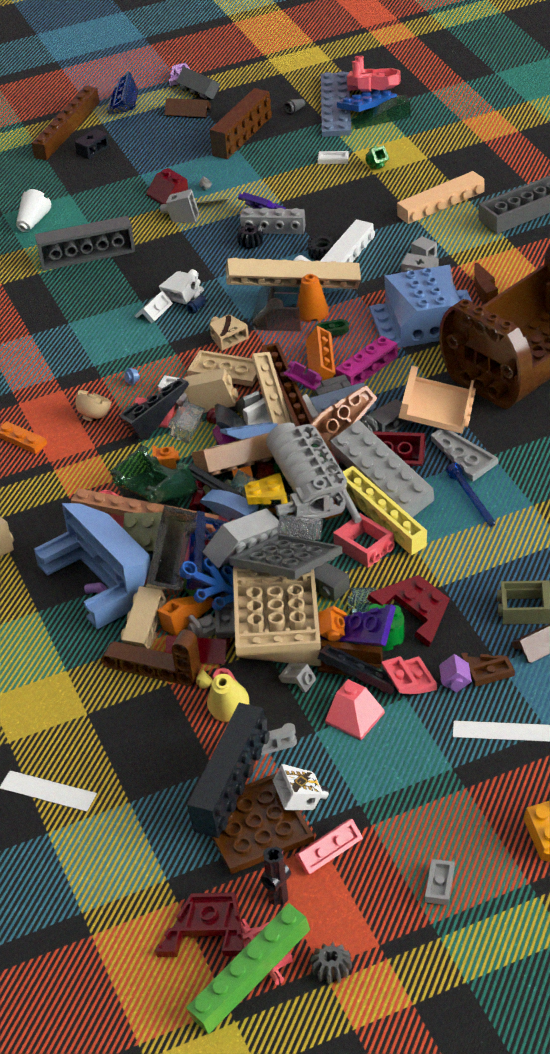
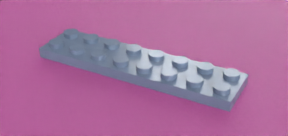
(333, 89)

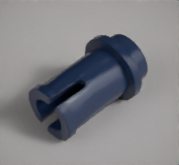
(193, 306)

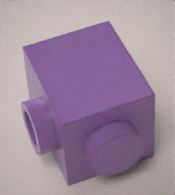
(455, 673)

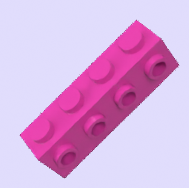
(368, 360)

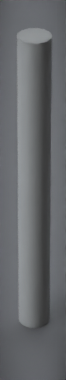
(349, 504)

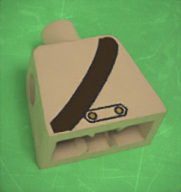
(228, 331)

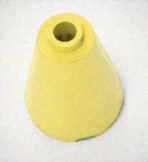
(225, 696)

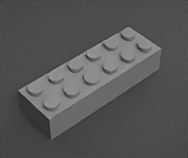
(384, 468)

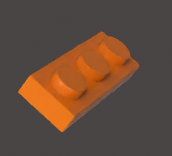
(22, 437)

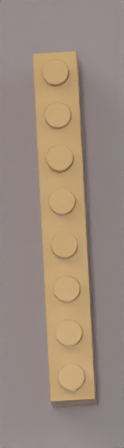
(290, 273)

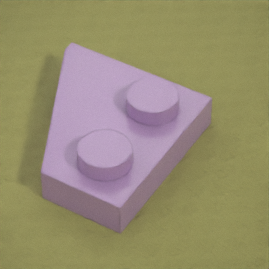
(176, 69)

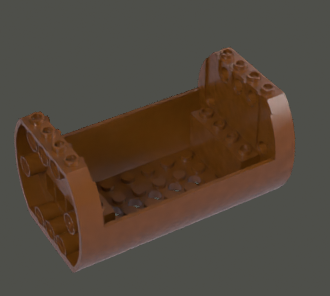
(501, 342)

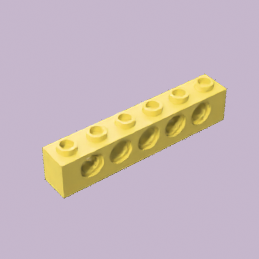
(385, 511)

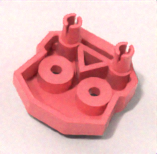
(370, 79)

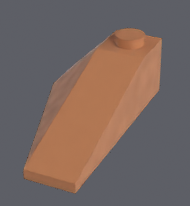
(343, 414)

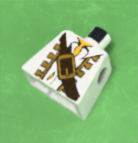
(298, 788)

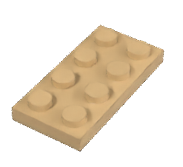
(240, 368)

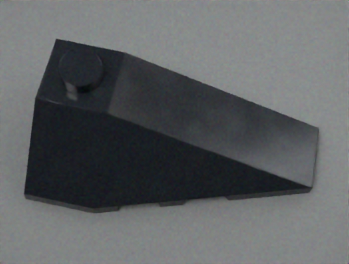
(146, 417)

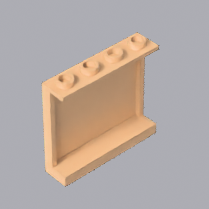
(436, 403)

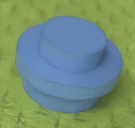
(131, 376)

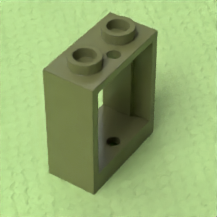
(524, 590)

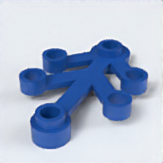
(189, 570)

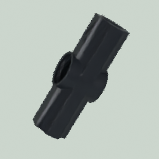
(275, 875)

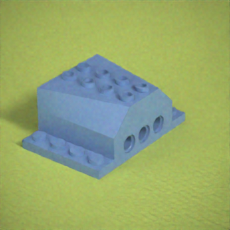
(416, 305)

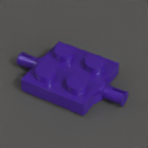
(258, 202)

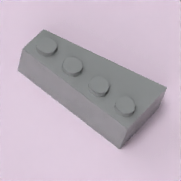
(240, 535)

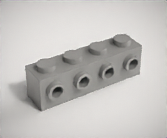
(275, 220)

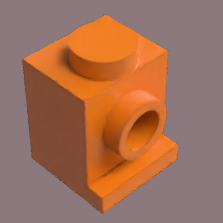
(166, 456)
(332, 623)

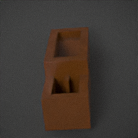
(484, 284)

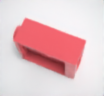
(348, 532)

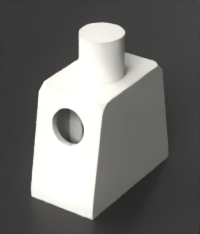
(181, 286)

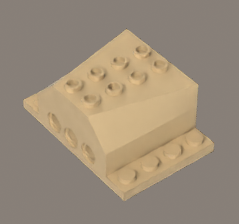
(276, 617)

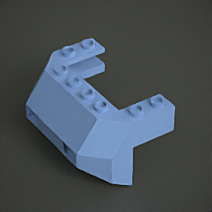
(106, 551)

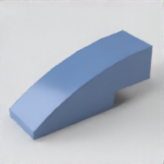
(228, 504)

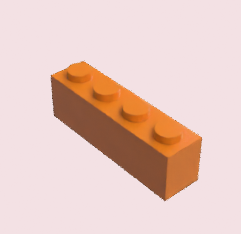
(320, 353)

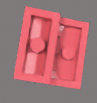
(409, 675)

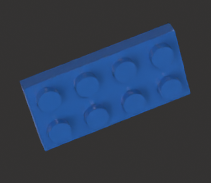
(365, 100)

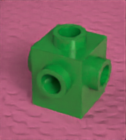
(377, 157)

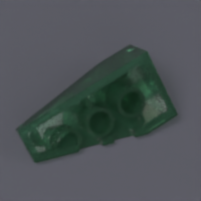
(388, 111)

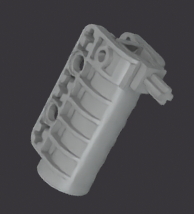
(306, 471)

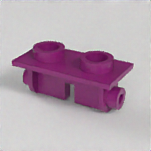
(310, 380)

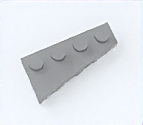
(459, 450)

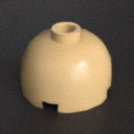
(92, 405)

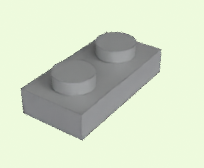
(440, 882)

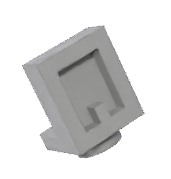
(202, 627)
(300, 674)

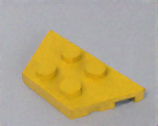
(265, 490)

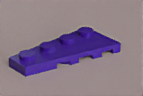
(368, 627)

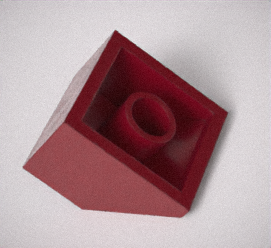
(165, 184)

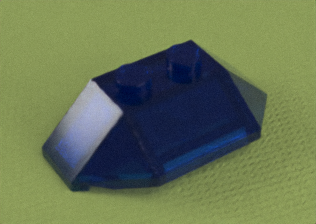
(124, 95)

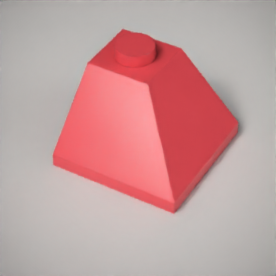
(354, 710)

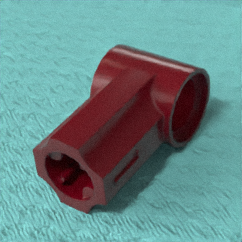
(195, 504)

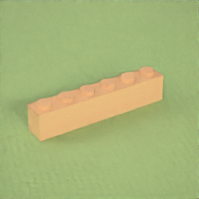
(440, 197)

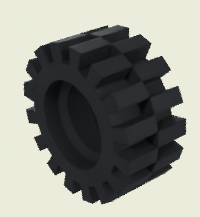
(320, 246)

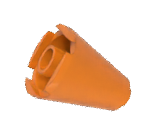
(311, 299)

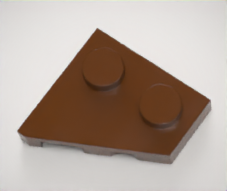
(488, 668)

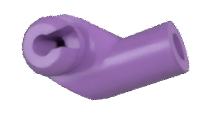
(95, 588)

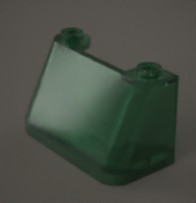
(151, 480)

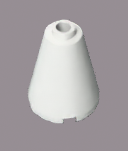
(32, 209)

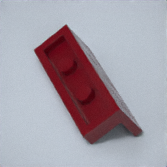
(210, 649)

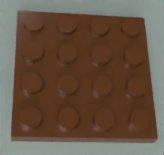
(260, 824)

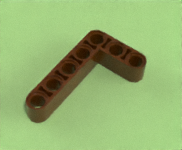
(178, 668)

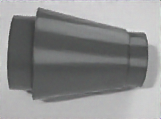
(293, 105)

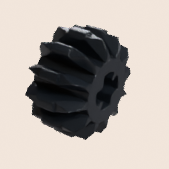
(250, 236)

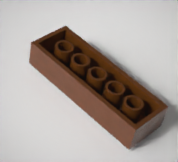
(240, 123)

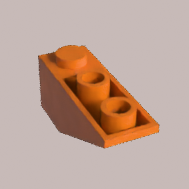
(175, 612)

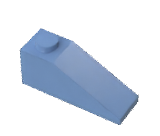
(248, 431)

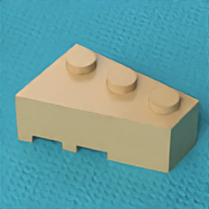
(143, 618)

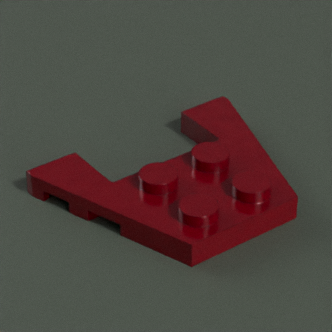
(418, 598)
(206, 916)

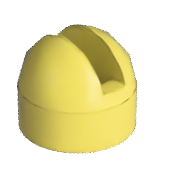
(204, 680)

